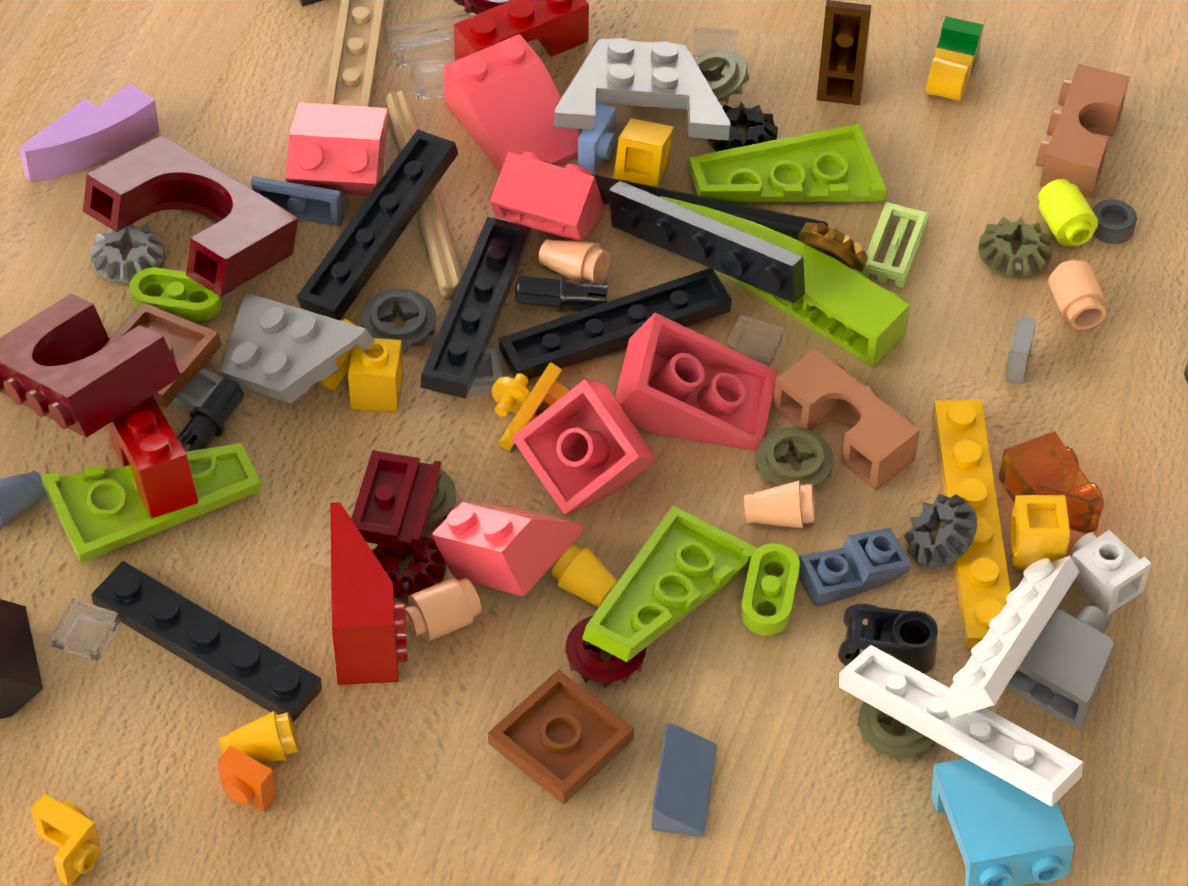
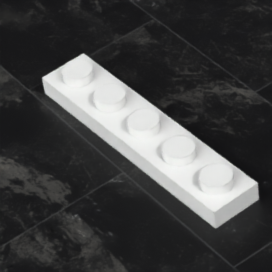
(1010, 636)
(977, 736)

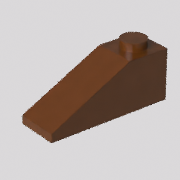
(843, 52)

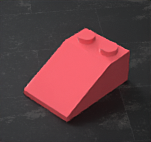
(508, 103)
(694, 387)

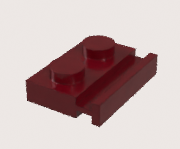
(396, 499)

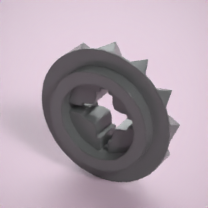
(412, 307)
(951, 540)

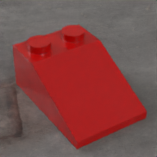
(365, 619)

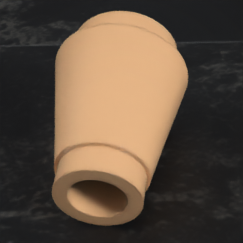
(576, 260)
(782, 506)

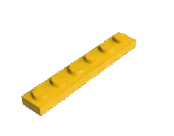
(968, 472)

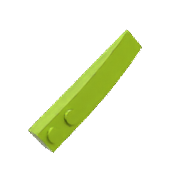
(836, 298)

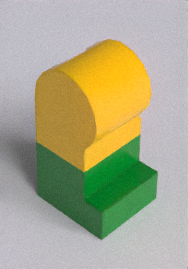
(954, 58)

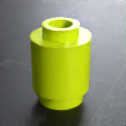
(1067, 213)

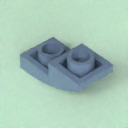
(860, 565)

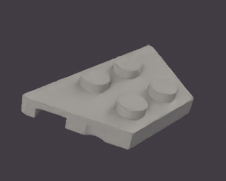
(286, 348)

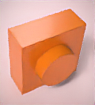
(246, 779)

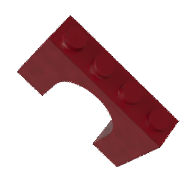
(162, 176)
(61, 374)

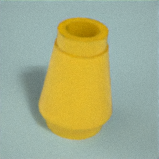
(583, 575)
(264, 739)

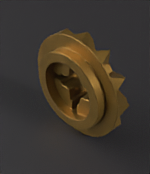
(834, 244)

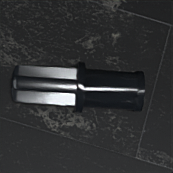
(559, 292)
(209, 418)

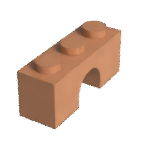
(1090, 106)
(822, 392)

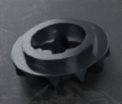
(759, 127)

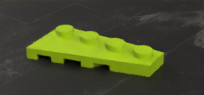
(798, 168)
(106, 513)
(665, 582)

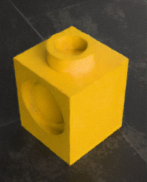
(643, 152)
(376, 376)
(1038, 529)

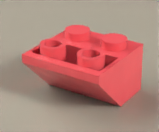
(547, 196)

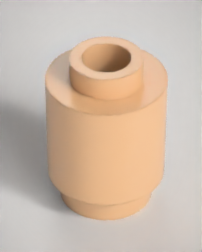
(1078, 294)
(442, 608)

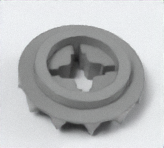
(109, 261)

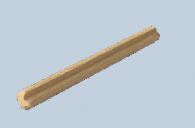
(430, 213)

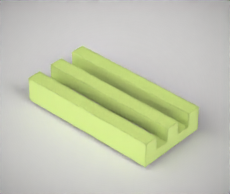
(886, 269)

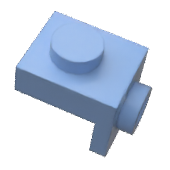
(598, 143)

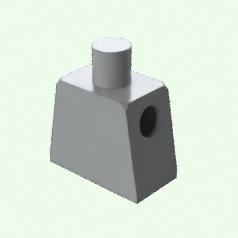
(1066, 665)

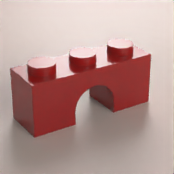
(554, 23)
(155, 457)

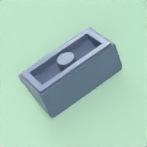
(304, 201)
(683, 782)

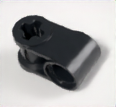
(890, 632)

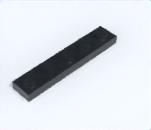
(377, 225)
(707, 242)
(475, 308)
(613, 323)
(207, 641)

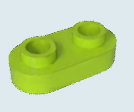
(176, 294)
(770, 592)

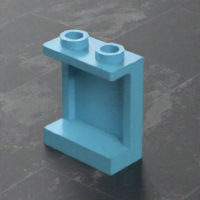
(1001, 829)

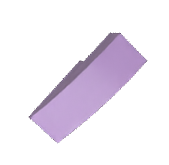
(90, 135)

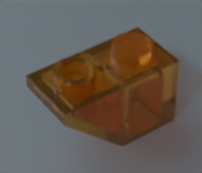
(1050, 468)

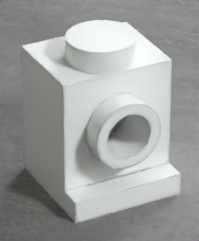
(1108, 570)

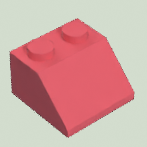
(337, 147)
(584, 447)
(502, 545)

